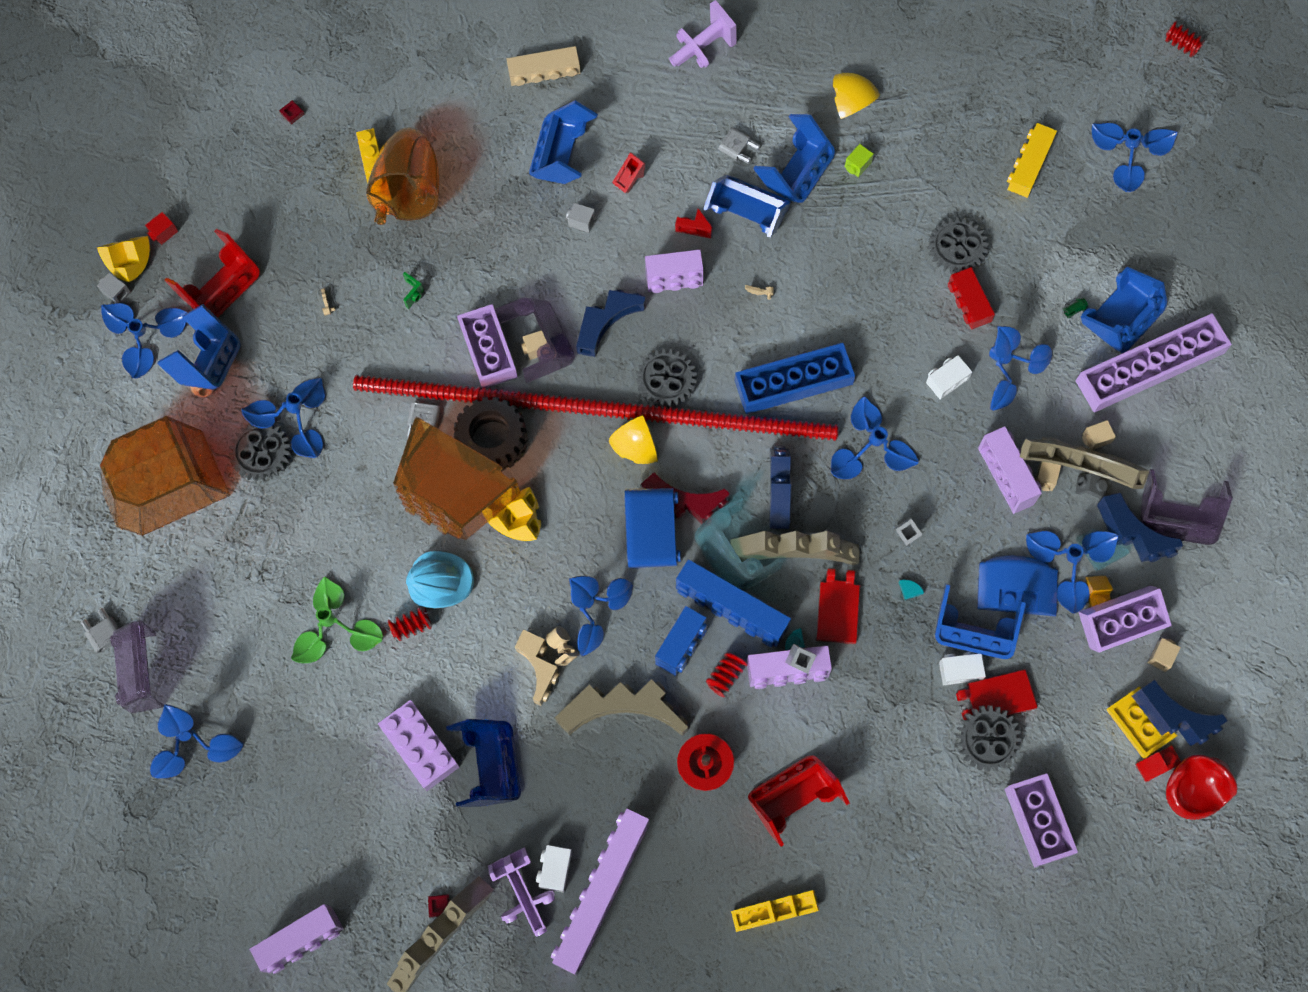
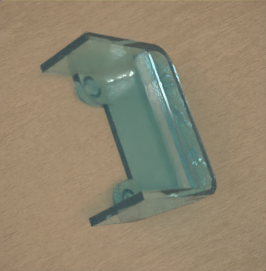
(723, 556)

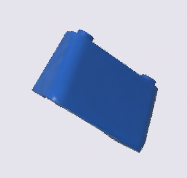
(1128, 310)
(651, 528)

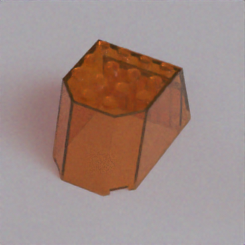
(159, 475)
(450, 482)

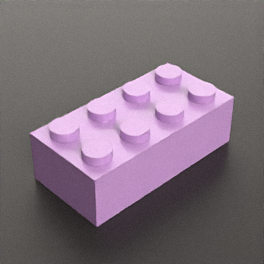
(487, 346)
(1009, 470)
(1125, 618)
(771, 668)
(418, 745)
(1040, 820)
(297, 939)

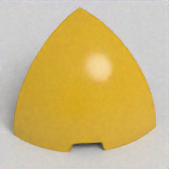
(853, 93)
(126, 258)
(634, 442)
(519, 518)

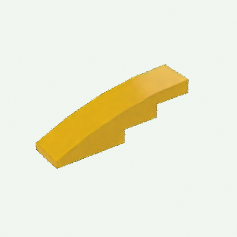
(775, 910)

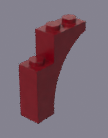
(698, 505)

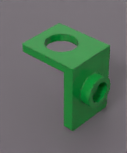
(415, 294)

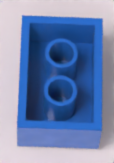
(681, 641)

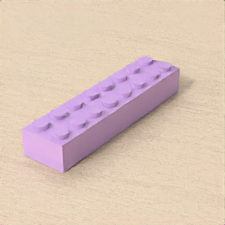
(1153, 362)
(601, 891)

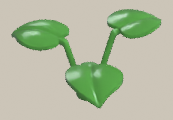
(330, 596)

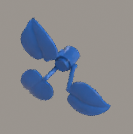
(1109, 134)
(121, 316)
(1006, 341)
(311, 394)
(868, 417)
(1046, 544)
(583, 595)
(179, 724)

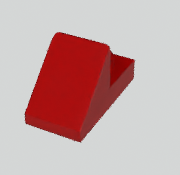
(629, 172)
(696, 227)
(1158, 764)

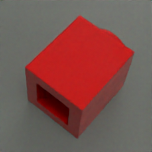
(161, 228)

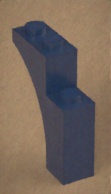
(598, 320)
(780, 487)
(1121, 521)
(1170, 716)

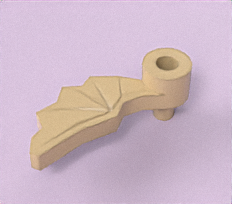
(754, 290)
(326, 310)

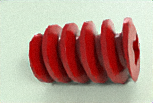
(1183, 39)
(409, 624)
(725, 673)

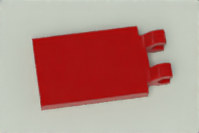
(838, 609)
(1008, 691)

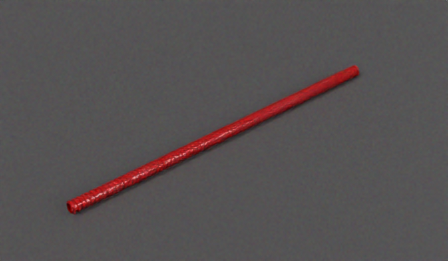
(594, 407)

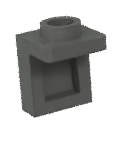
(1092, 485)

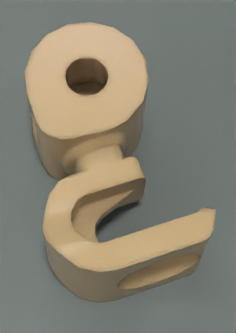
(558, 640)

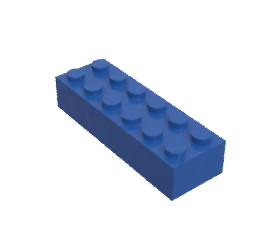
(794, 378)
(732, 604)

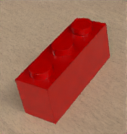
(970, 298)

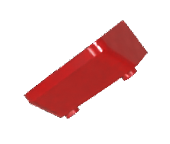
(226, 284)
(792, 791)

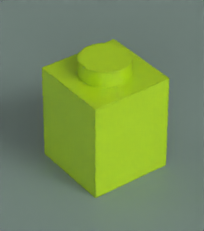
(858, 160)

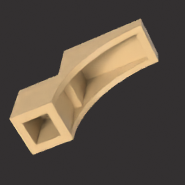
(532, 648)

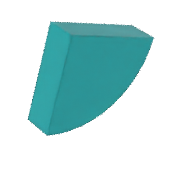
(910, 589)
(796, 638)

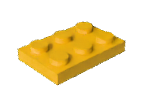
(1138, 726)

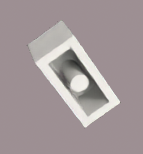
(948, 377)
(961, 668)
(554, 869)

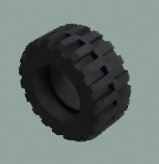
(493, 411)

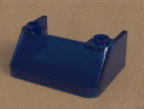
(495, 761)

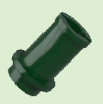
(1076, 307)

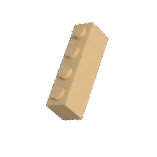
(543, 66)

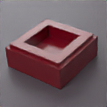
(291, 112)
(437, 904)

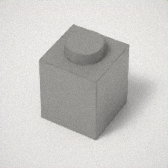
(580, 217)
(113, 288)
(908, 531)
(800, 658)

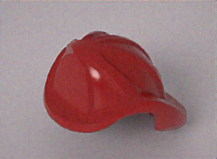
(1200, 787)

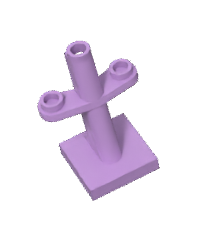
(720, 26)
(510, 866)

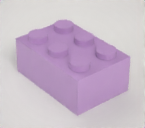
(674, 271)

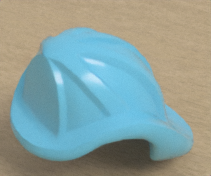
(439, 580)

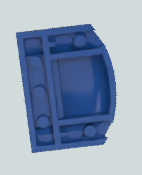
(1016, 578)

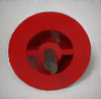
(705, 762)

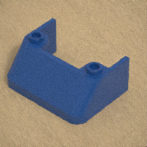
(557, 141)
(806, 165)
(747, 201)
(216, 356)
(976, 639)

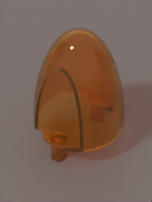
(404, 177)

